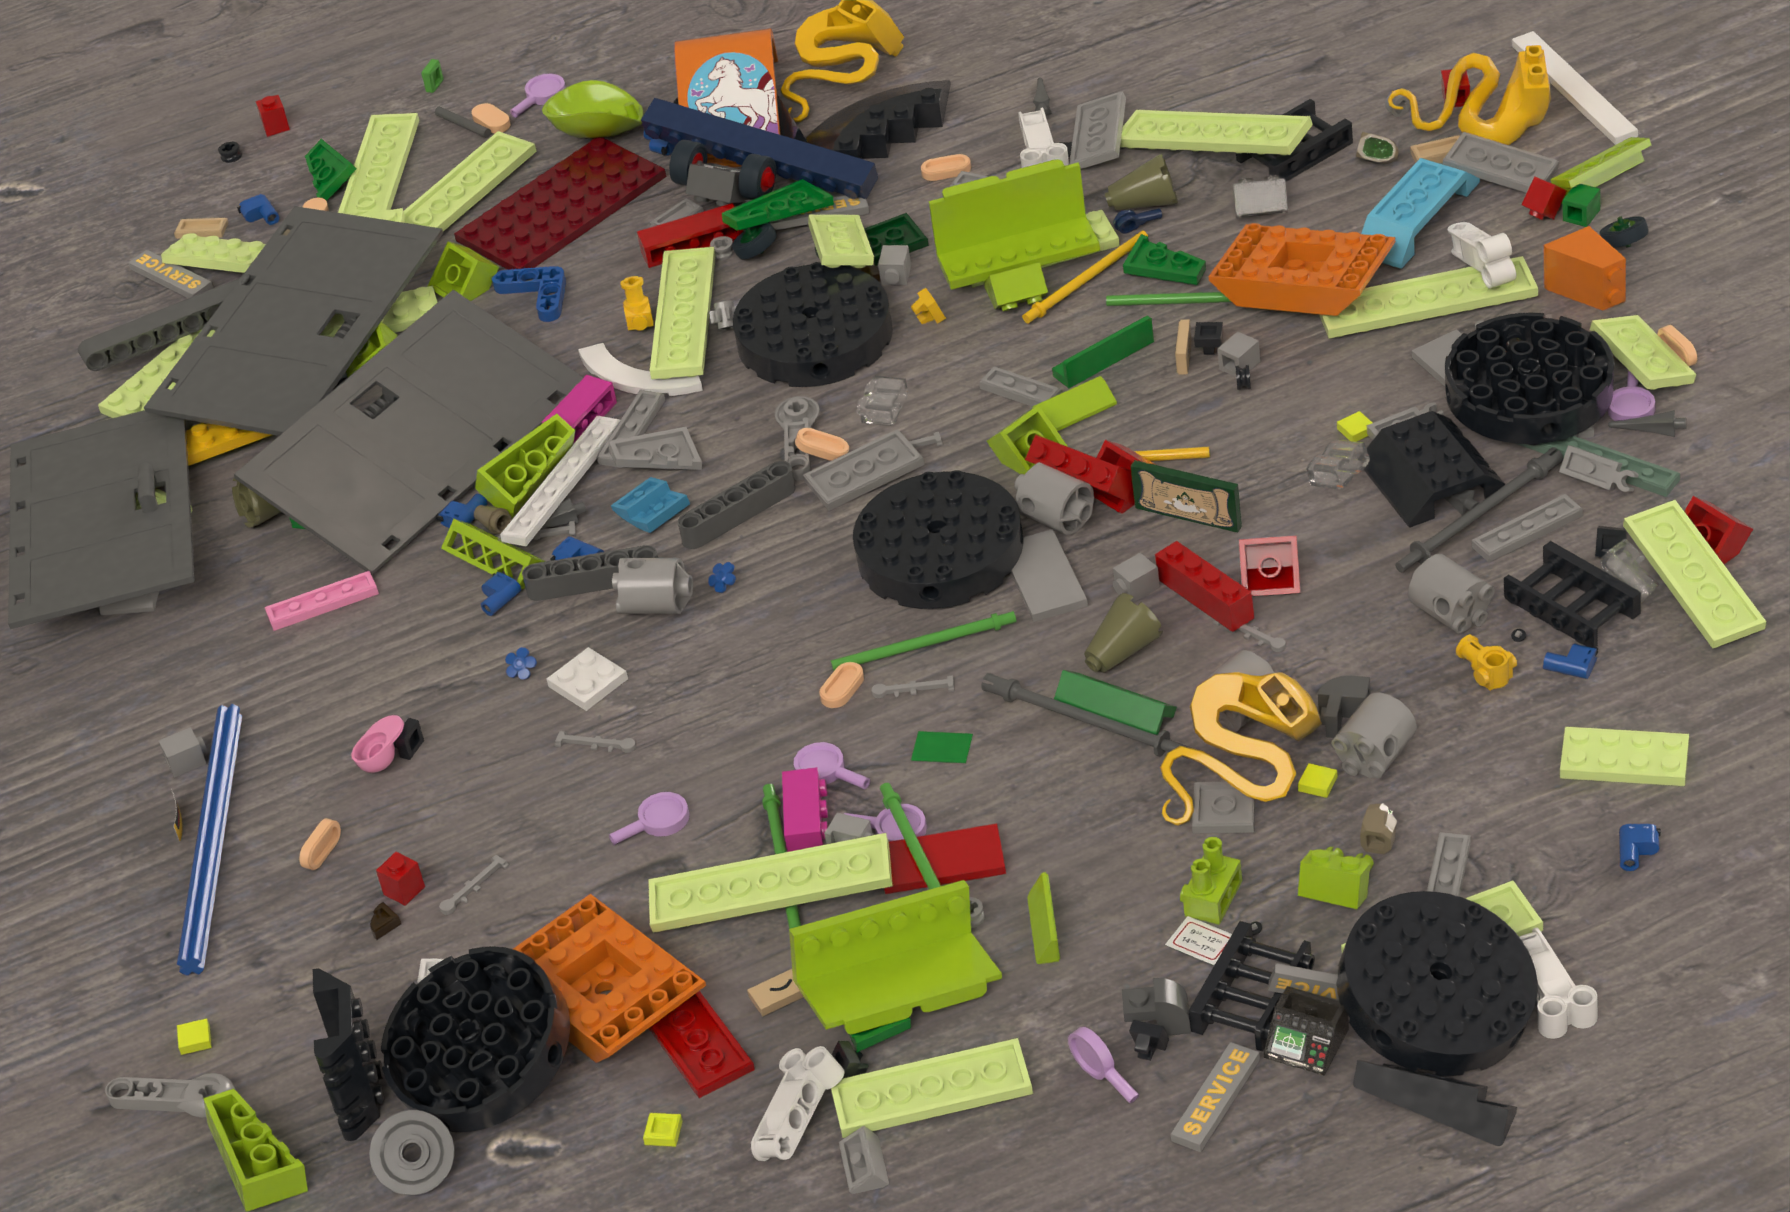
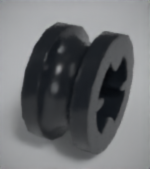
(230, 152)
(1243, 377)

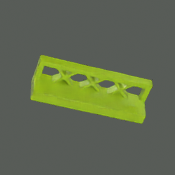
(1604, 165)
(487, 542)

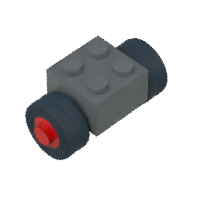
(720, 182)

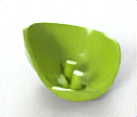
(593, 110)

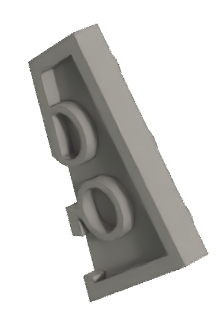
(657, 450)

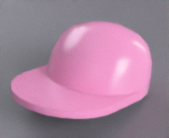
(376, 747)

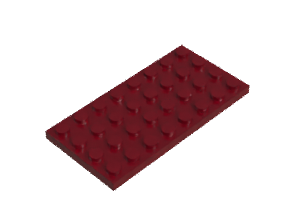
(560, 205)

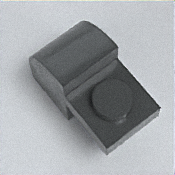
(1341, 699)
(1163, 1002)

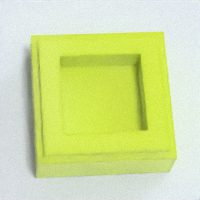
(1354, 426)
(1317, 780)
(194, 1036)
(662, 1129)

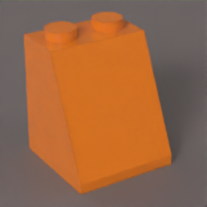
(1585, 269)

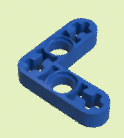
(544, 281)

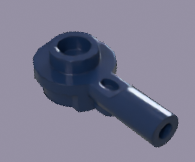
(1128, 220)

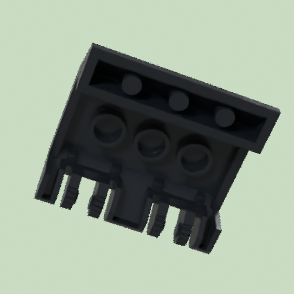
(1424, 463)
(347, 1056)

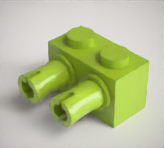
(1335, 878)
(1212, 884)

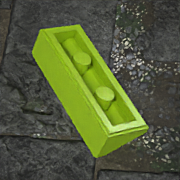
(1078, 403)
(1043, 921)

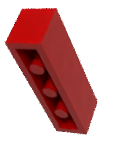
(684, 233)
(1096, 472)
(1204, 586)

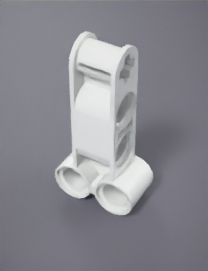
(1039, 140)
(1484, 253)
(1557, 996)
(794, 1101)

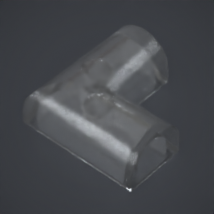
(1624, 564)

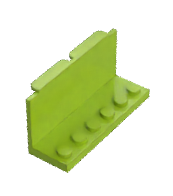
(1011, 222)
(891, 958)

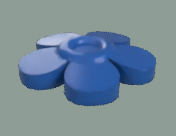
(722, 576)
(519, 663)

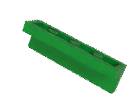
(1105, 353)
(1112, 701)

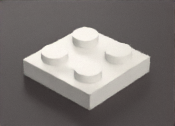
(587, 678)

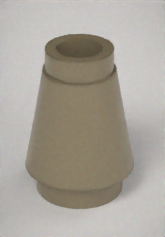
(493, 518)

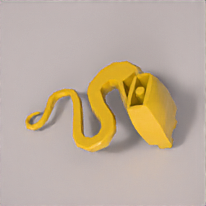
(848, 21)
(1521, 106)
(1269, 699)

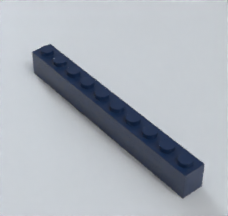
(736, 141)

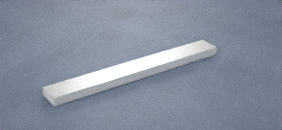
(1580, 92)
(559, 482)

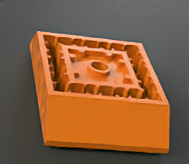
(1298, 268)
(600, 951)

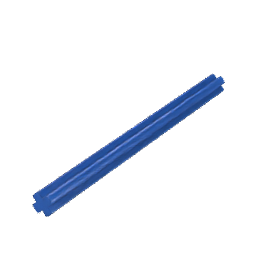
(209, 841)

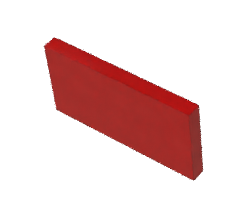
(952, 855)
(701, 1046)

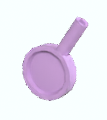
(538, 91)
(1631, 401)
(829, 763)
(658, 816)
(886, 824)
(1097, 1060)

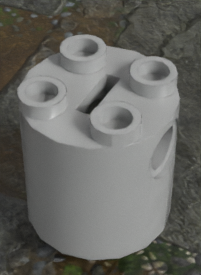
(1054, 498)
(652, 586)
(1450, 593)
(1246, 663)
(1374, 735)

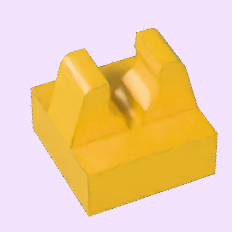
(929, 307)

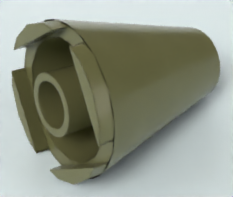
(1143, 188)
(252, 505)
(1121, 634)

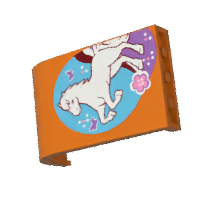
(730, 79)

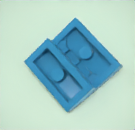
(650, 504)

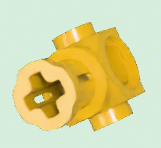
(636, 305)
(1490, 664)

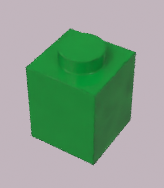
(1581, 205)

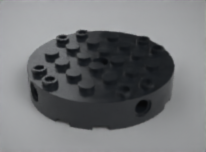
(812, 325)
(1529, 378)
(938, 539)
(1436, 983)
(476, 1038)

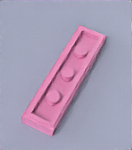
(321, 600)

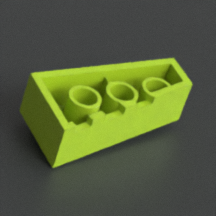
(523, 467)
(253, 1156)

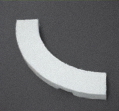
(631, 380)

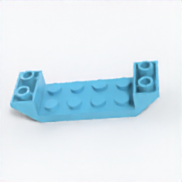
(1413, 204)

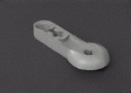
(792, 416)
(167, 1093)

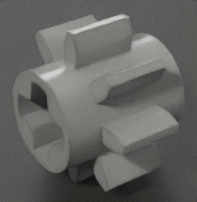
(723, 315)

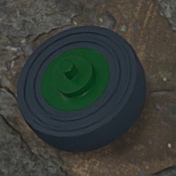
(1625, 231)
(754, 240)

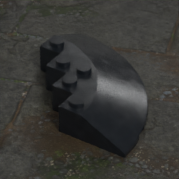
(882, 119)

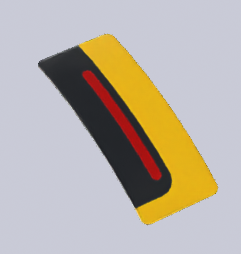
(178, 825)

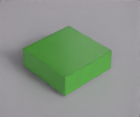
(432, 75)

